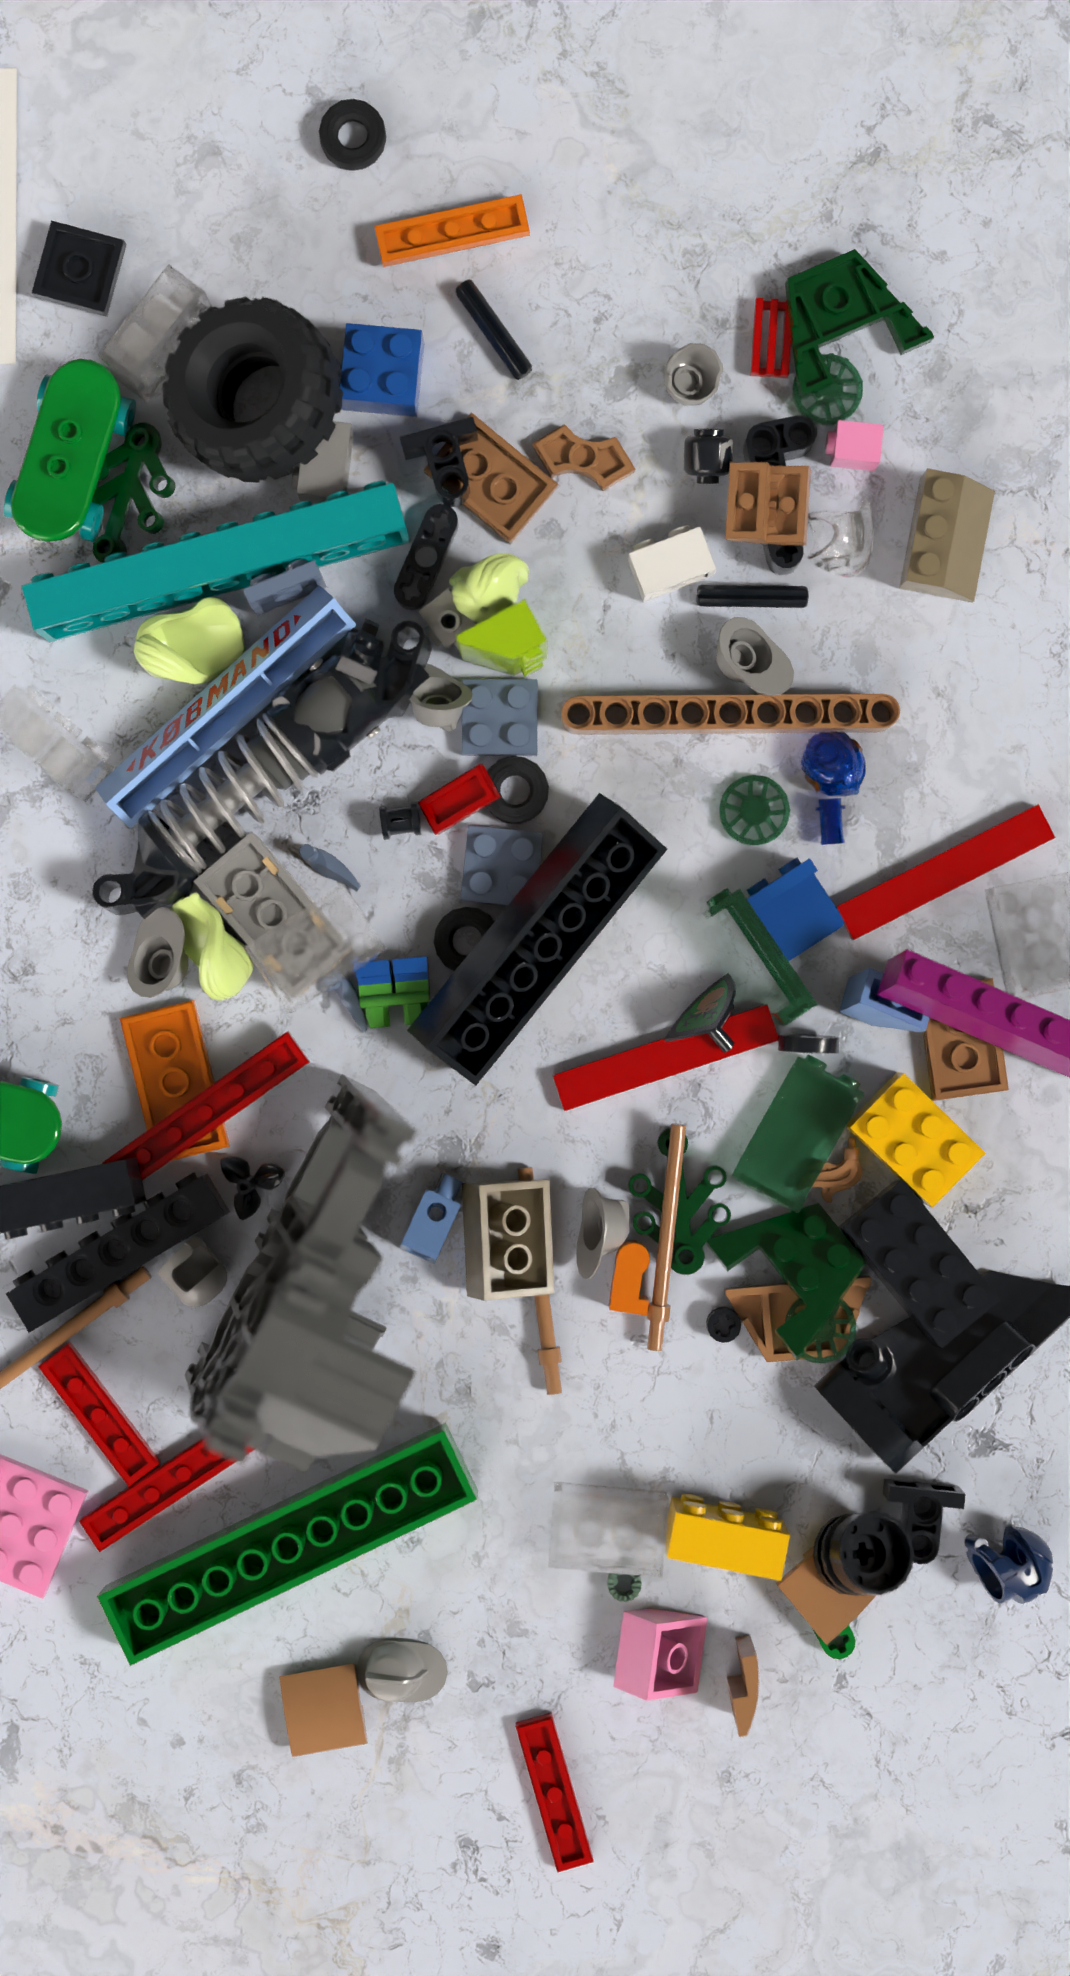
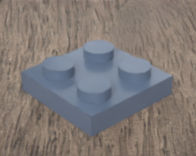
(273, 592)
(500, 718)
(498, 863)

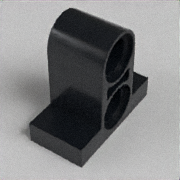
(446, 467)
(924, 1523)

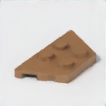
(765, 1309)

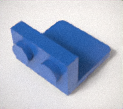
(795, 908)

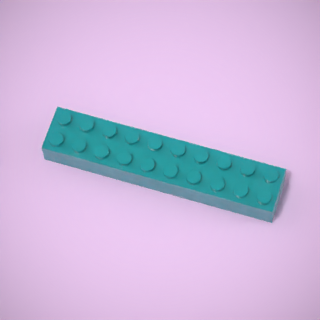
(214, 562)

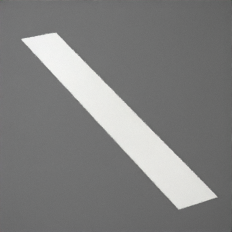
(8, 213)

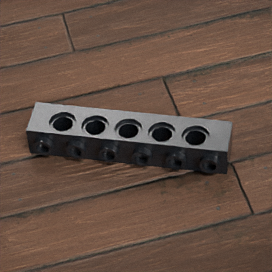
(37, 1307)

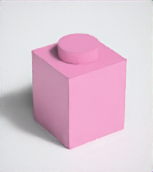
(855, 445)

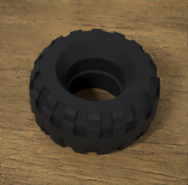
(214, 363)

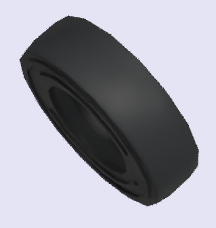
(350, 111)
(538, 789)
(450, 924)

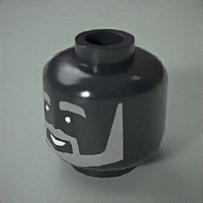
(708, 455)

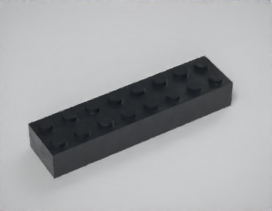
(537, 939)

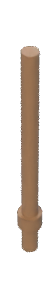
(114, 1295)
(658, 1309)
(549, 1354)

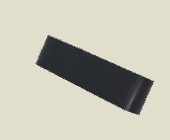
(781, 450)

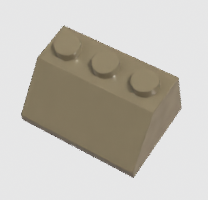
(947, 536)
(507, 1238)

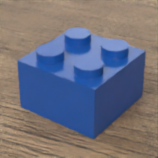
(381, 369)

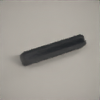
(493, 329)
(752, 596)

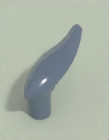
(328, 865)
(351, 1000)

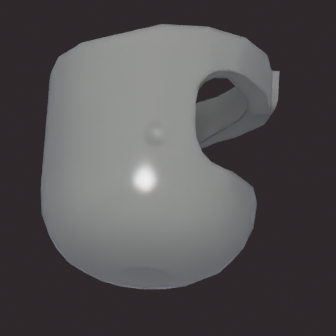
(194, 1273)

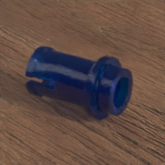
(831, 821)

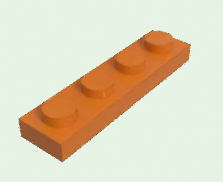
(452, 230)

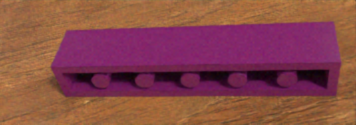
(978, 1009)

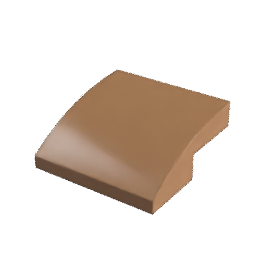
(768, 503)
(819, 1604)
(744, 1687)
(323, 1710)

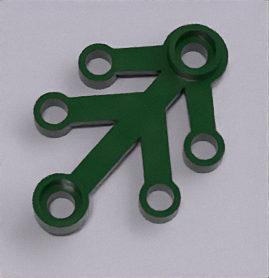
(129, 487)
(686, 1209)

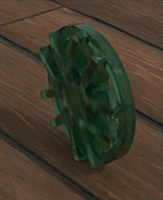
(832, 394)
(754, 810)
(828, 1332)

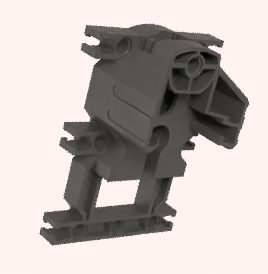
(289, 1351)

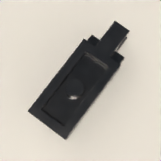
(361, 652)

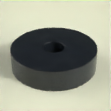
(808, 1043)

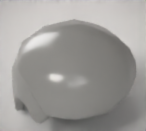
(693, 374)

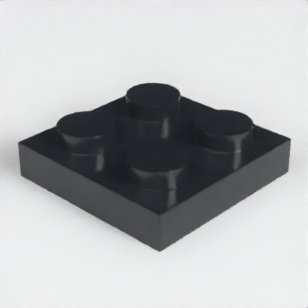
(79, 268)

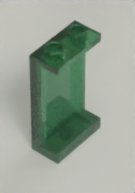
(769, 953)
(798, 1133)

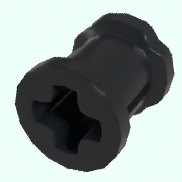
(410, 812)

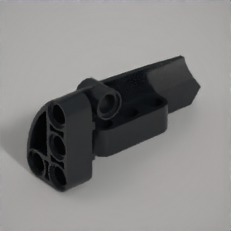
(922, 1388)

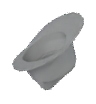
(753, 658)
(440, 700)
(158, 954)
(601, 1230)
(401, 1671)

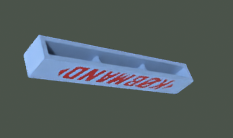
(225, 706)

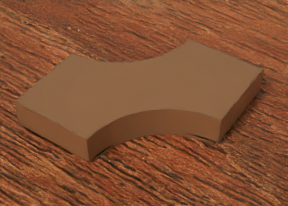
(600, 461)

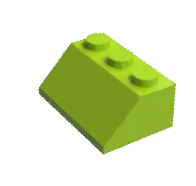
(506, 642)

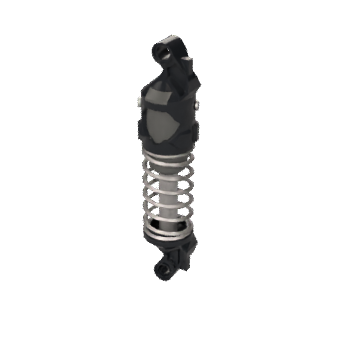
(302, 735)

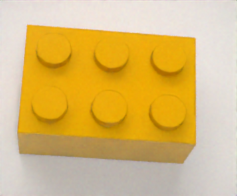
(915, 1139)
(726, 1537)

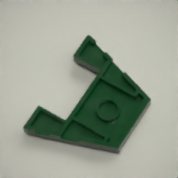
(837, 302)
(809, 1257)

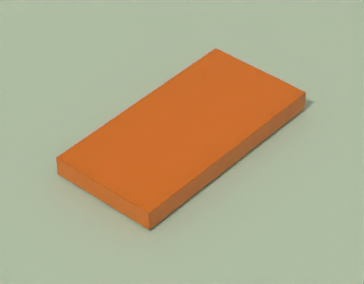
(170, 1066)

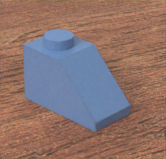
(864, 1004)

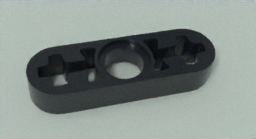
(447, 535)

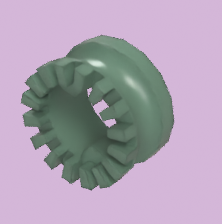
(624, 1596)

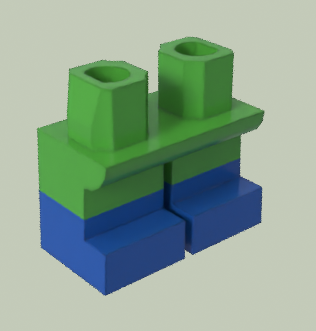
(378, 994)

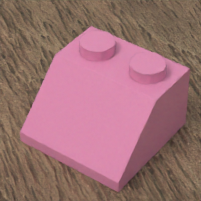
(660, 1653)

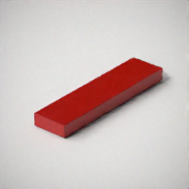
(99, 1414)
(554, 1792)

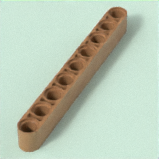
(747, 706)

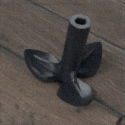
(247, 1198)

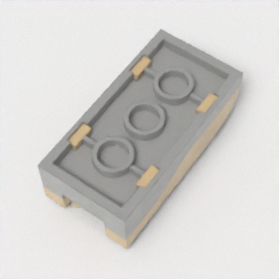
(252, 889)

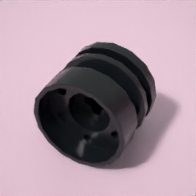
(882, 1553)

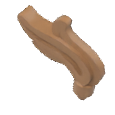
(842, 1175)

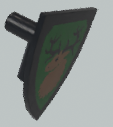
(708, 1014)

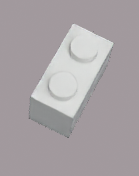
(671, 562)

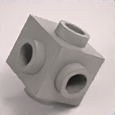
(436, 616)

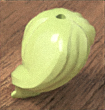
(488, 586)
(190, 643)
(219, 956)

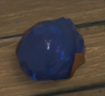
(834, 764)

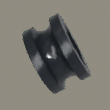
(734, 1329)

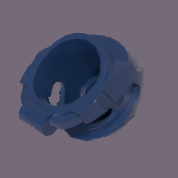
(1018, 1571)

